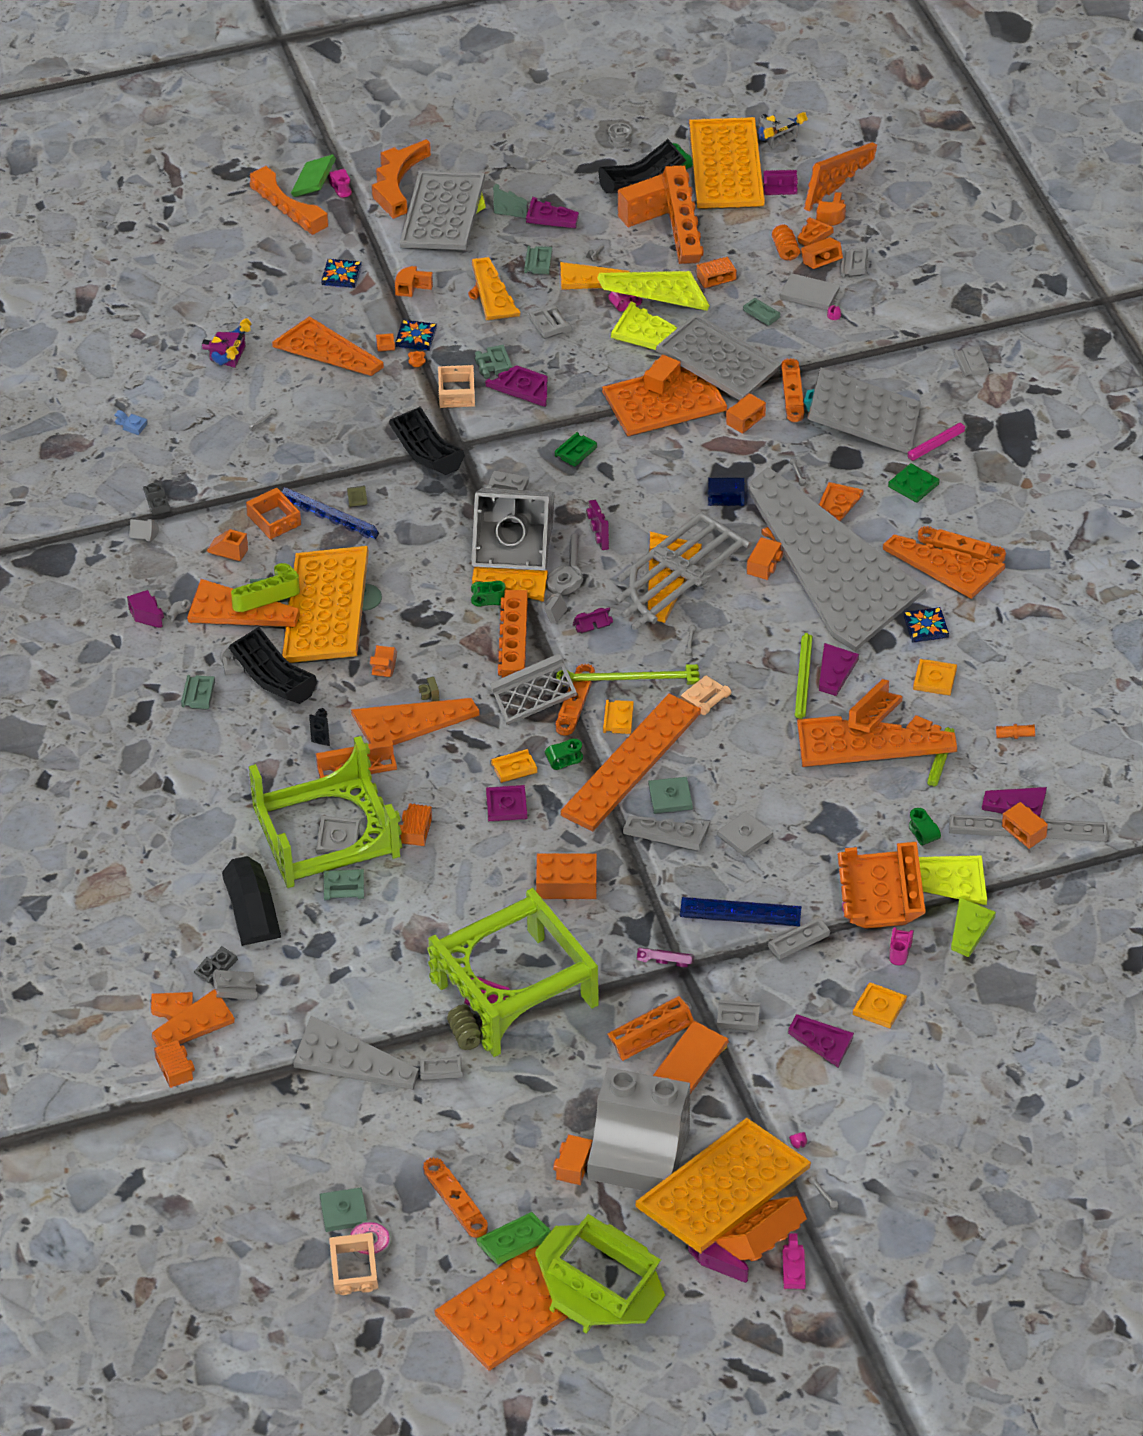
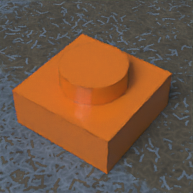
(385, 342)

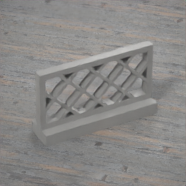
(528, 678)

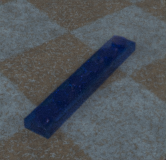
(335, 516)
(740, 911)

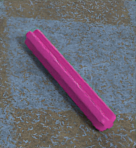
(936, 441)

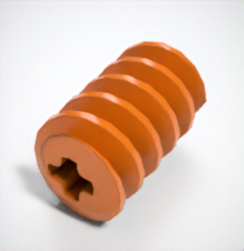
(785, 242)

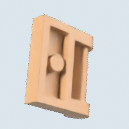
(703, 691)

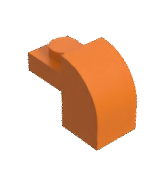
(832, 212)
(410, 278)
(383, 661)

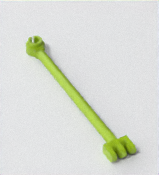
(691, 674)

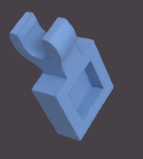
(132, 423)

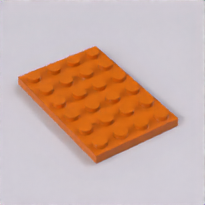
(646, 410)
(502, 1311)

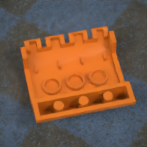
(882, 886)

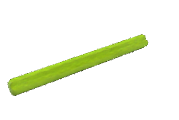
(803, 676)

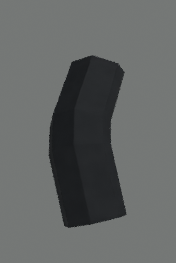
(620, 176)
(424, 442)
(271, 669)
(251, 901)

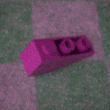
(721, 1261)

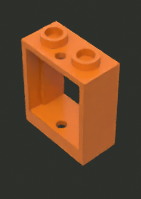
(274, 498)

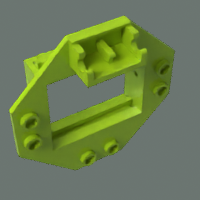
(587, 1299)

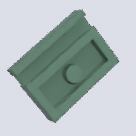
(538, 260)
(198, 692)

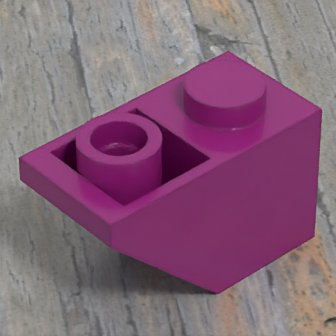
(144, 609)

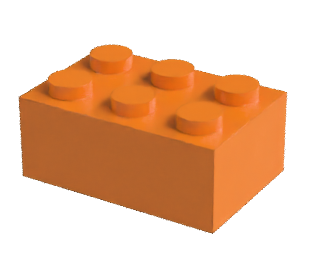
(642, 201)
(566, 875)

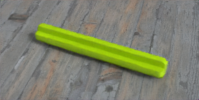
(938, 765)

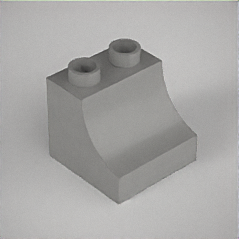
(512, 528)
(638, 1129)

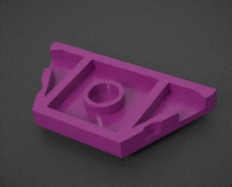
(522, 384)

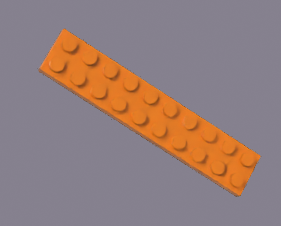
(630, 762)

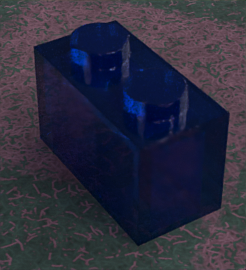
(726, 491)

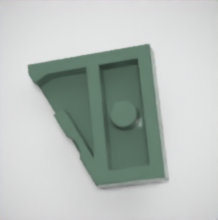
(509, 203)

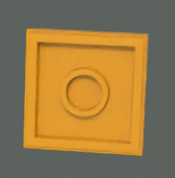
(935, 677)
(879, 1005)

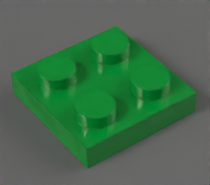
(913, 483)

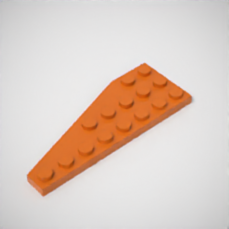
(833, 742)

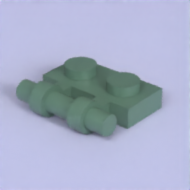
(498, 361)

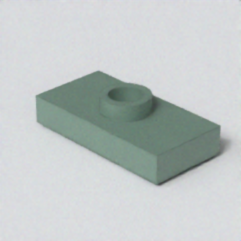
(761, 311)

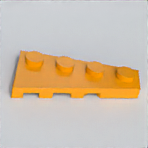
(515, 579)

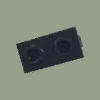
(319, 727)

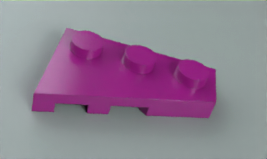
(546, 214)
(598, 524)
(835, 668)
(1002, 800)
(821, 1038)

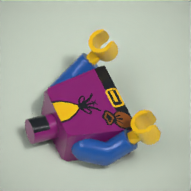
(228, 346)

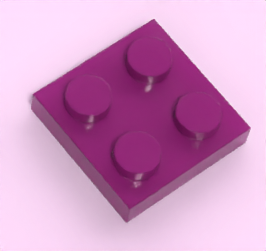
(506, 803)

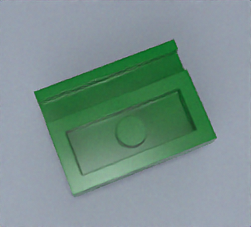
(575, 449)

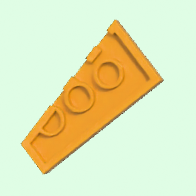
(582, 276)
(493, 293)

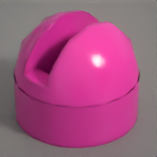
(837, 312)
(798, 1140)

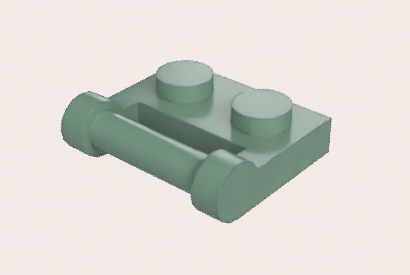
(344, 884)

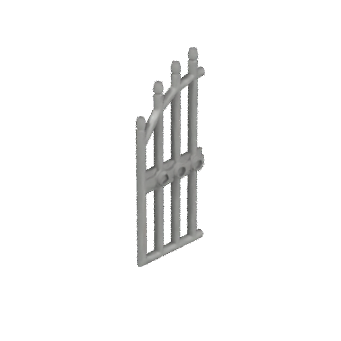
(680, 566)

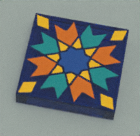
(341, 273)
(416, 335)
(926, 624)

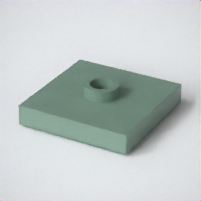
(670, 795)
(343, 1209)

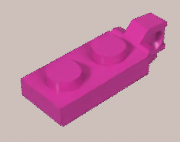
(793, 1264)

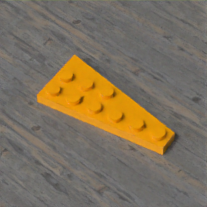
(655, 539)

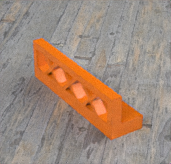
(869, 705)
(337, 758)
(653, 1029)

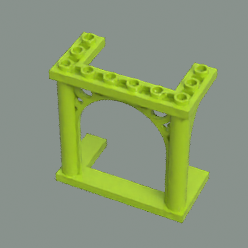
(348, 777)
(499, 1015)

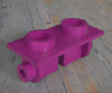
(585, 621)

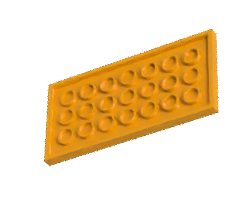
(726, 163)
(328, 604)
(723, 1185)

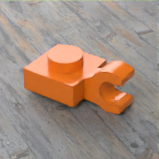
(923, 724)

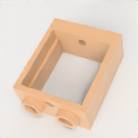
(456, 397)
(347, 1244)

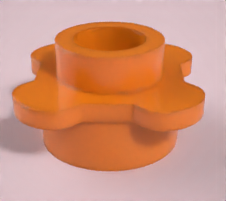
(416, 358)

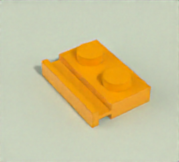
(618, 716)
(514, 765)

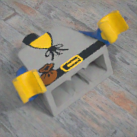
(779, 129)

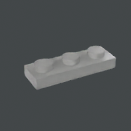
(799, 938)

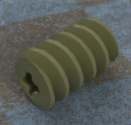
(464, 1027)

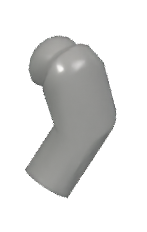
(178, 608)

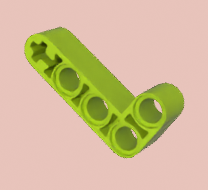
(266, 591)

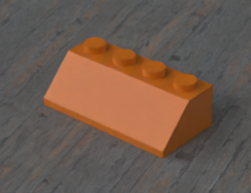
(763, 1228)

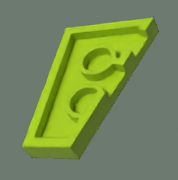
(970, 926)

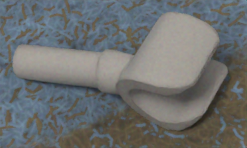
(592, 252)

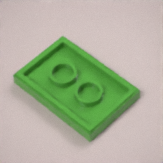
(313, 176)
(514, 1238)

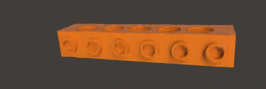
(686, 253)
(513, 631)

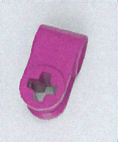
(340, 182)
(622, 301)
(900, 945)

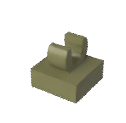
(357, 496)
(430, 690)

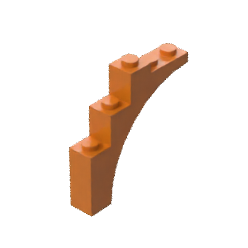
(393, 168)

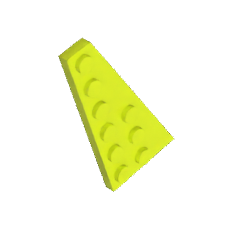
(668, 287)
(641, 328)
(954, 877)

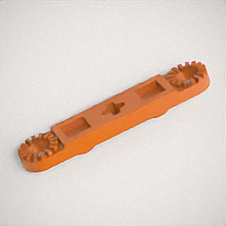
(793, 399)
(977, 548)
(572, 709)
(462, 1208)

